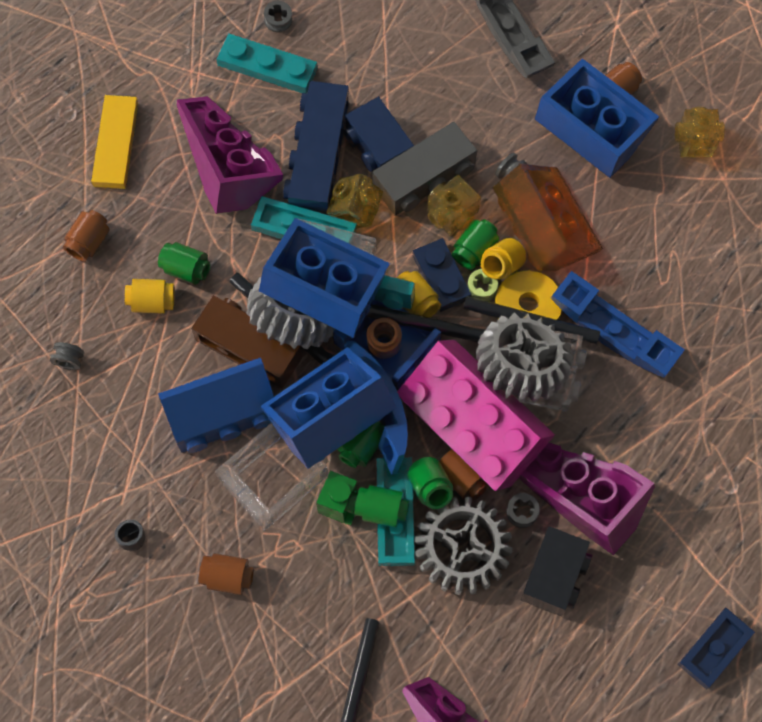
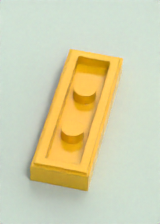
(114, 142)

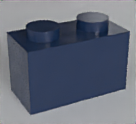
(375, 134)

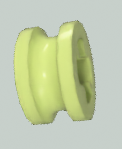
(479, 293)

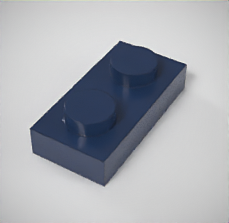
(441, 273)
(716, 648)

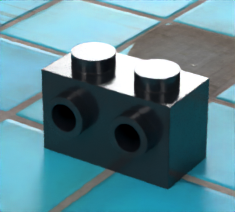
(556, 571)

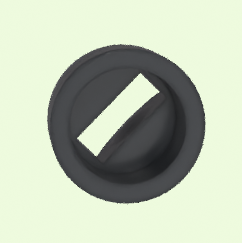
(128, 531)

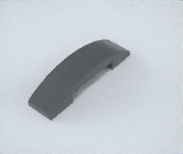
(514, 37)

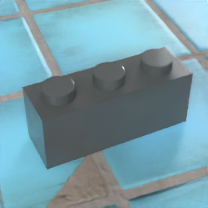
(424, 167)

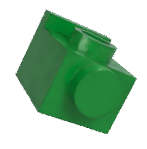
(338, 498)

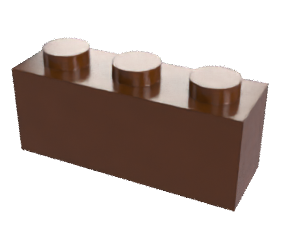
(229, 332)

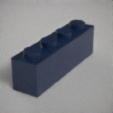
(318, 146)

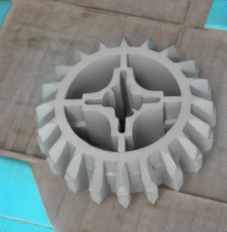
(285, 322)
(527, 351)
(477, 553)

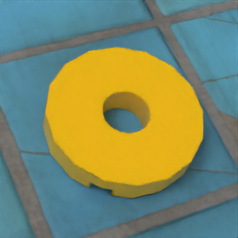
(532, 285)

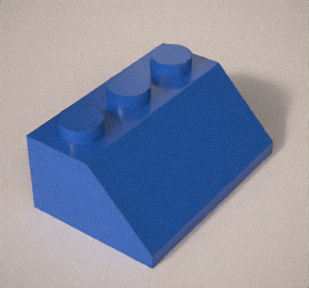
(595, 117)
(323, 277)
(218, 406)
(329, 407)

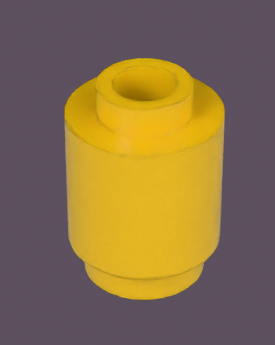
(503, 258)
(150, 296)
(425, 299)

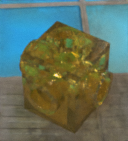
(699, 132)
(355, 200)
(453, 205)

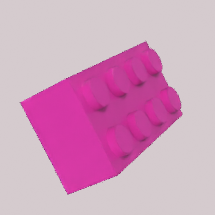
(479, 423)

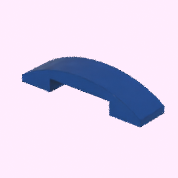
(617, 331)
(395, 433)

